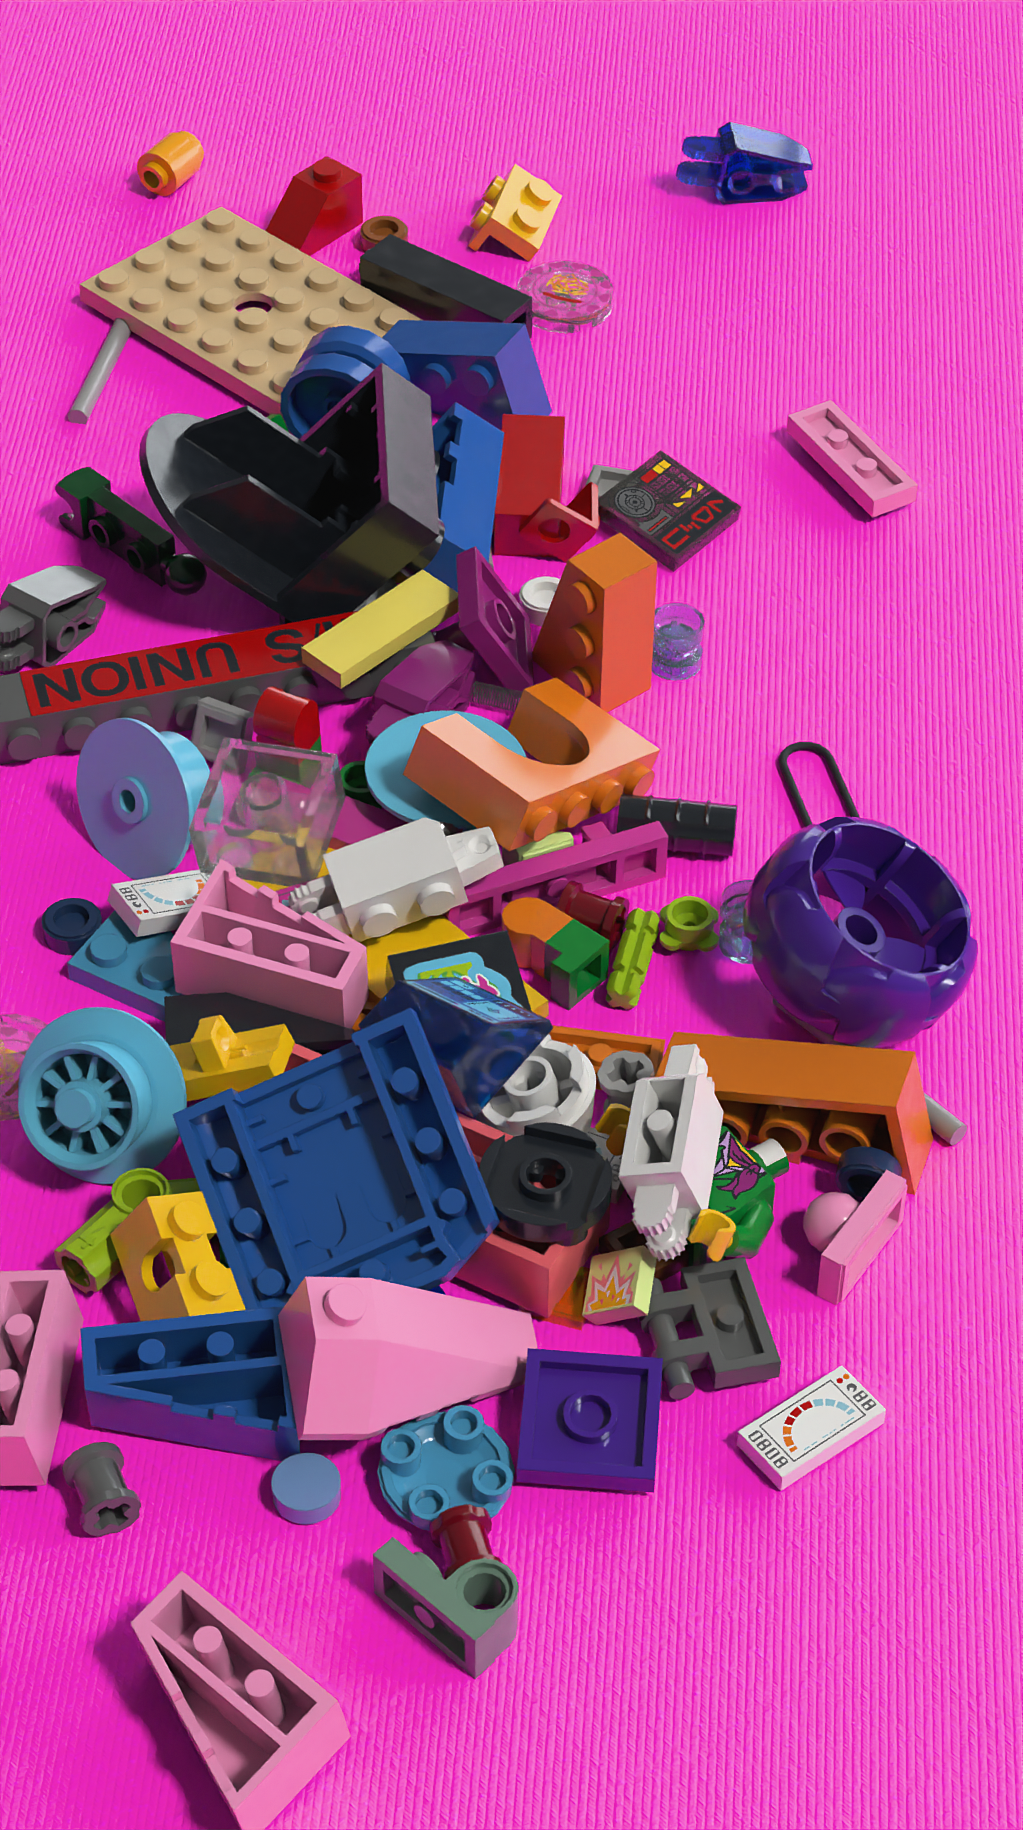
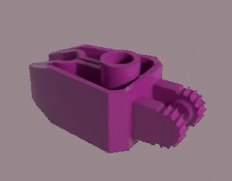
(426, 681)

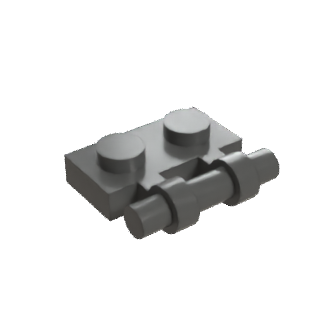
(728, 1323)

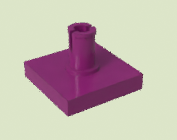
(491, 622)

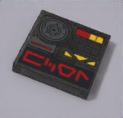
(667, 510)

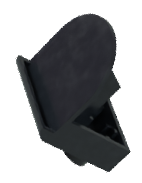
(306, 518)

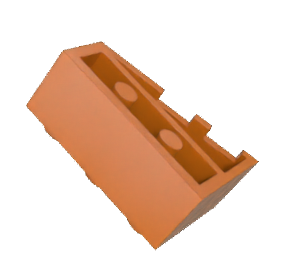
(602, 623)

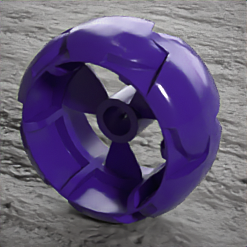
(886, 959)

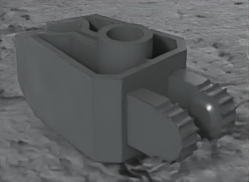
(48, 615)

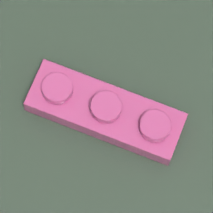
(852, 458)

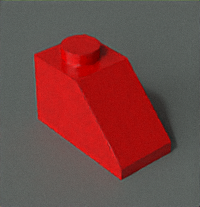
(319, 206)

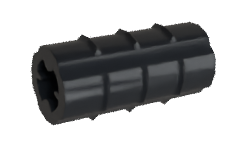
(689, 824)

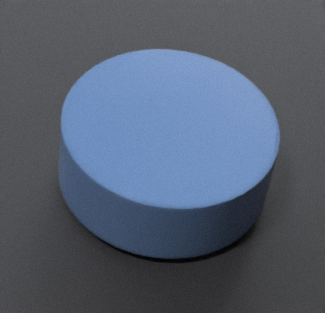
(306, 1488)

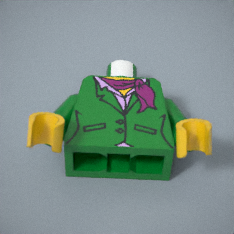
(739, 1195)

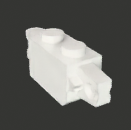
(397, 878)
(671, 1150)

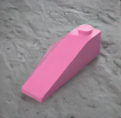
(391, 1353)

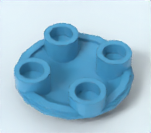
(444, 1465)

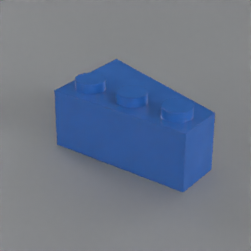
(474, 364)

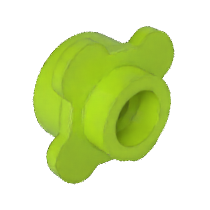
(689, 925)

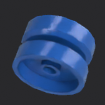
(330, 370)

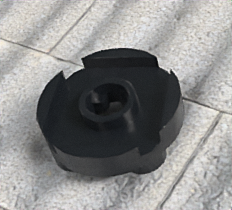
(555, 1213)

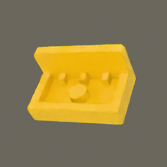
(515, 212)

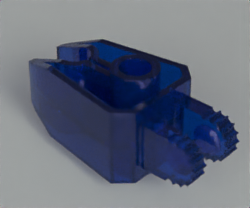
(746, 164)

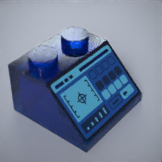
(471, 1033)

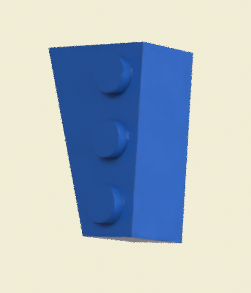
(465, 487)
(194, 1381)

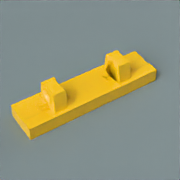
(227, 1060)

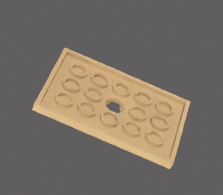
(187, 291)

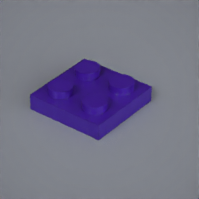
(590, 1420)

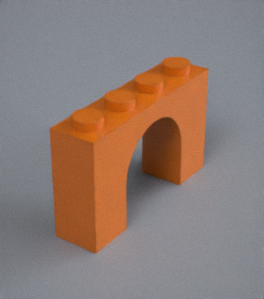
(582, 773)

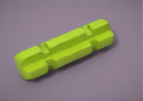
(632, 959)

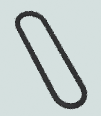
(834, 771)

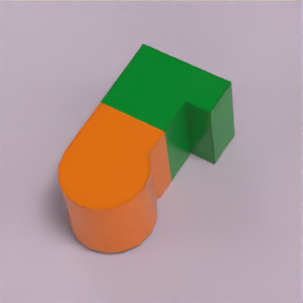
(556, 948)

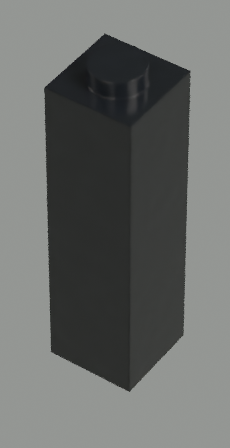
(438, 287)

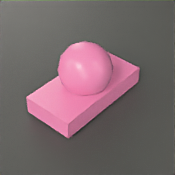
(852, 1232)

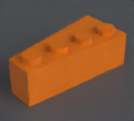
(818, 1097)

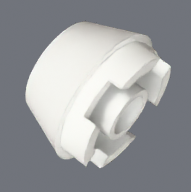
(549, 1087)

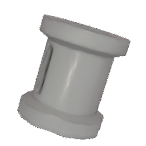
(619, 1076)

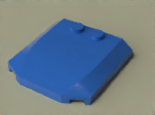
(341, 1170)

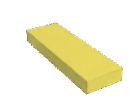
(381, 629)

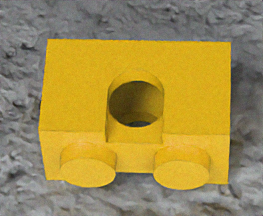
(182, 1231)

